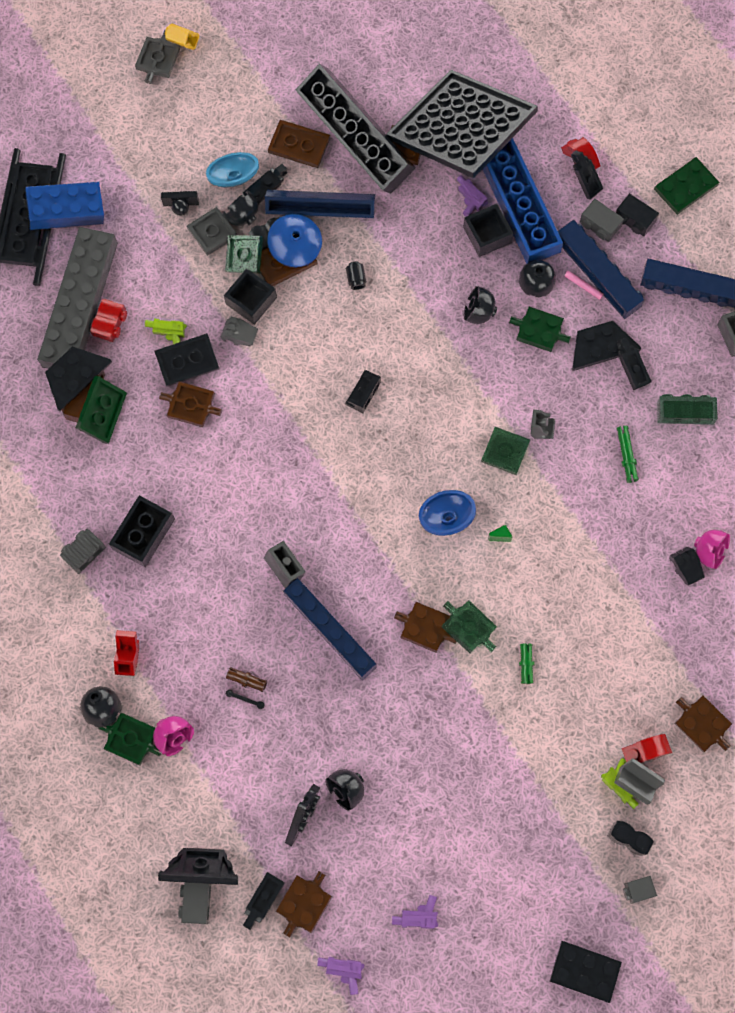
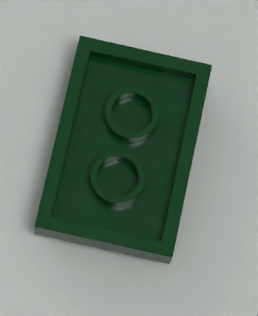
(686, 185)
(101, 410)

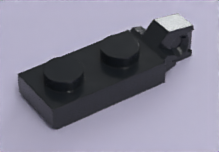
(586, 174)
(269, 181)
(632, 364)
(262, 900)

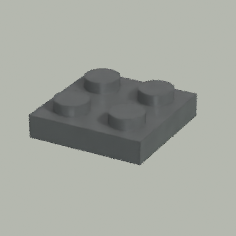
(211, 231)

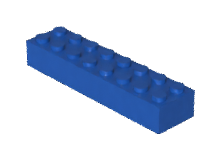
(522, 204)

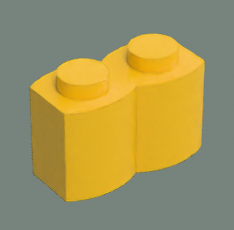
(181, 36)

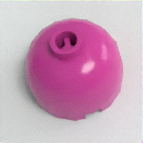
(711, 547)
(171, 733)

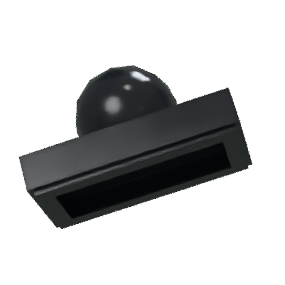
(180, 201)

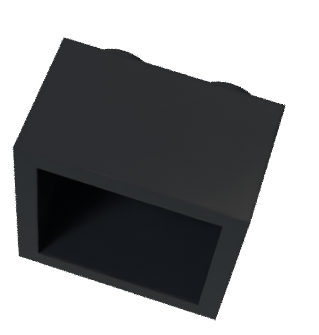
(488, 230)
(250, 296)

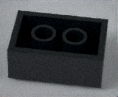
(142, 531)

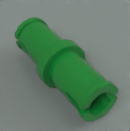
(526, 663)

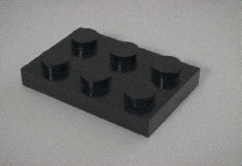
(186, 359)
(585, 971)

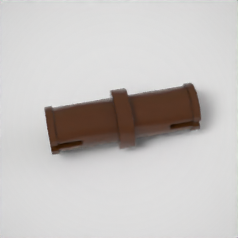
(246, 679)

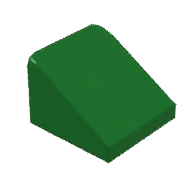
(501, 534)

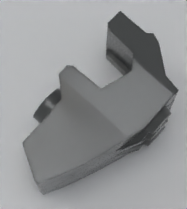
(239, 332)
(542, 425)

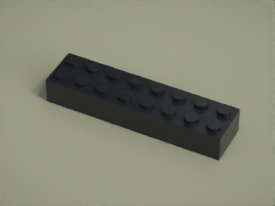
(355, 129)

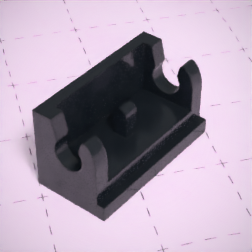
(364, 391)

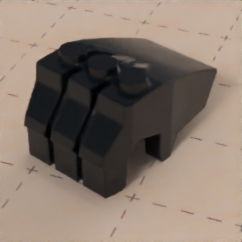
(687, 565)

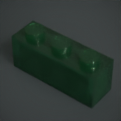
(687, 409)

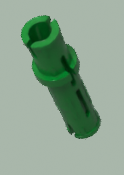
(627, 454)

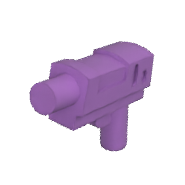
(473, 197)
(422, 918)
(347, 969)

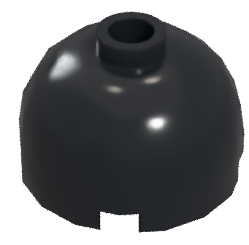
(242, 210)
(537, 278)
(480, 306)
(100, 706)
(347, 787)

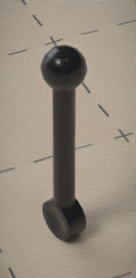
(260, 705)

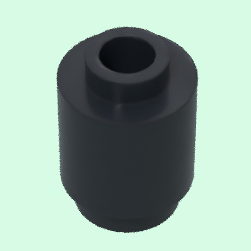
(356, 275)

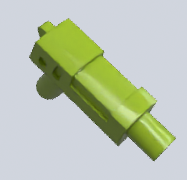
(172, 329)
(609, 779)

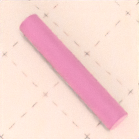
(584, 285)

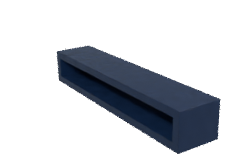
(320, 204)
(600, 269)
(689, 283)
(330, 629)

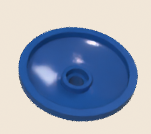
(291, 250)
(447, 512)

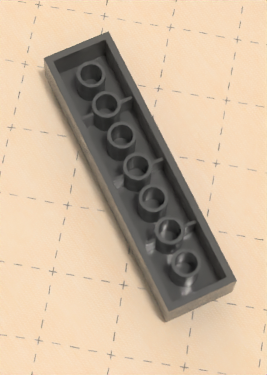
(78, 294)

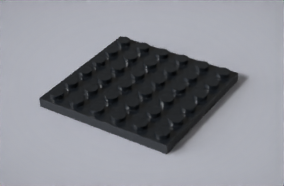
(462, 123)

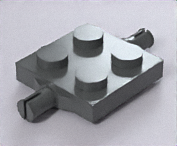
(157, 57)

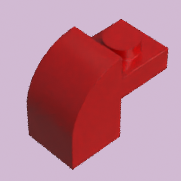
(584, 146)
(127, 653)
(647, 749)

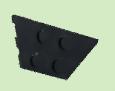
(598, 344)
(73, 374)
(304, 810)
(200, 866)

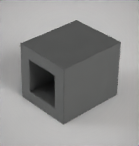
(639, 890)

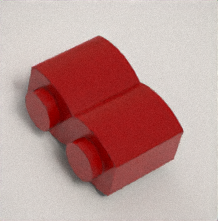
(108, 320)

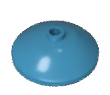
(232, 169)

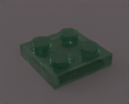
(243, 253)
(505, 450)

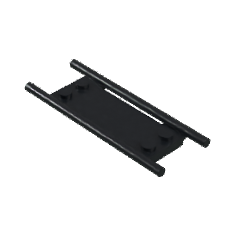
(17, 241)

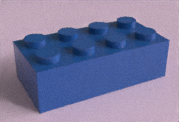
(64, 205)

